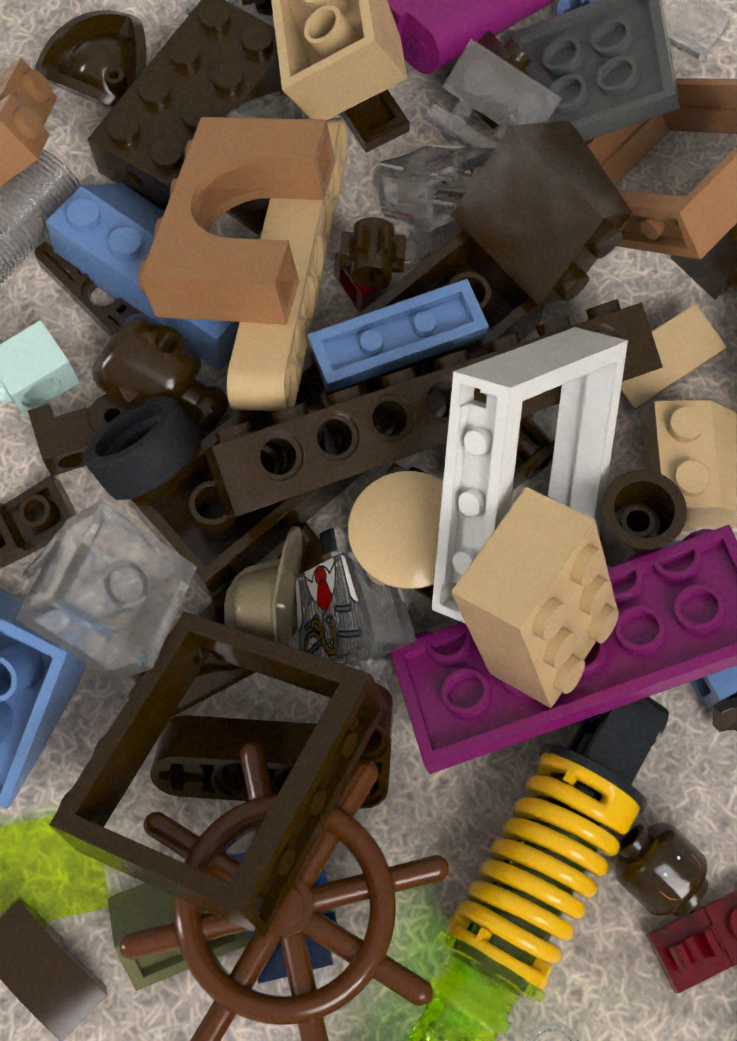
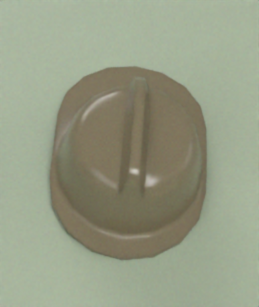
(265, 594)

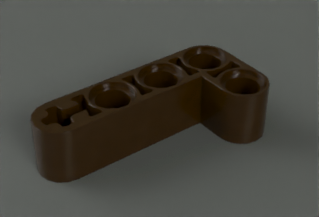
(203, 754)

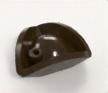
(95, 56)

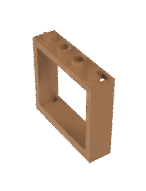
(675, 223)

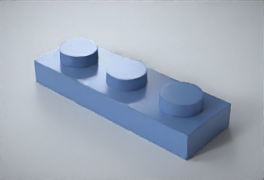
(397, 335)

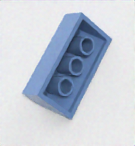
(107, 236)

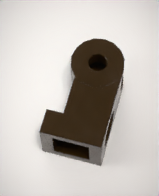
(67, 436)

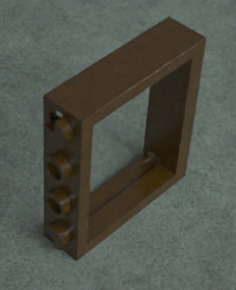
(296, 814)

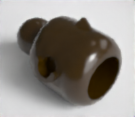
(153, 362)

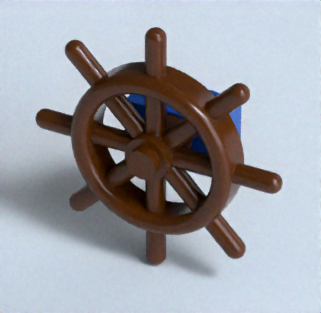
(300, 934)

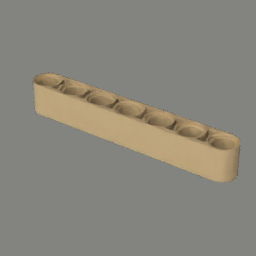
(271, 357)

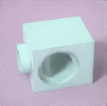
(33, 369)

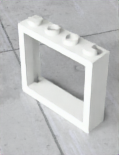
(486, 435)

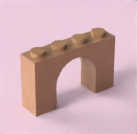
(224, 166)

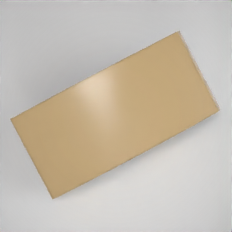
(683, 347)

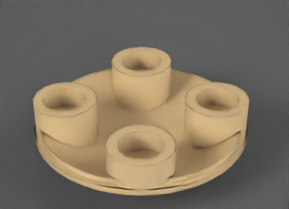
(397, 529)

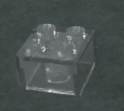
(107, 592)

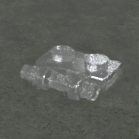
(495, 90)

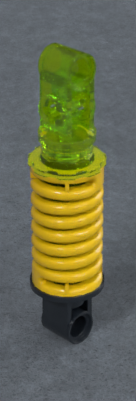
(507, 923)

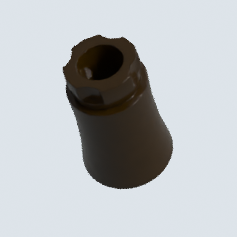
(640, 515)

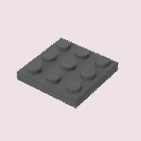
(604, 63)

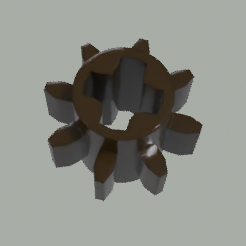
(372, 252)

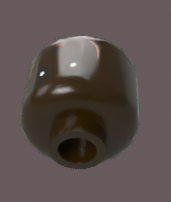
(662, 869)

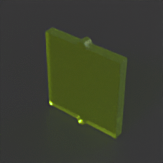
(48, 872)

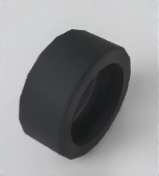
(142, 448)

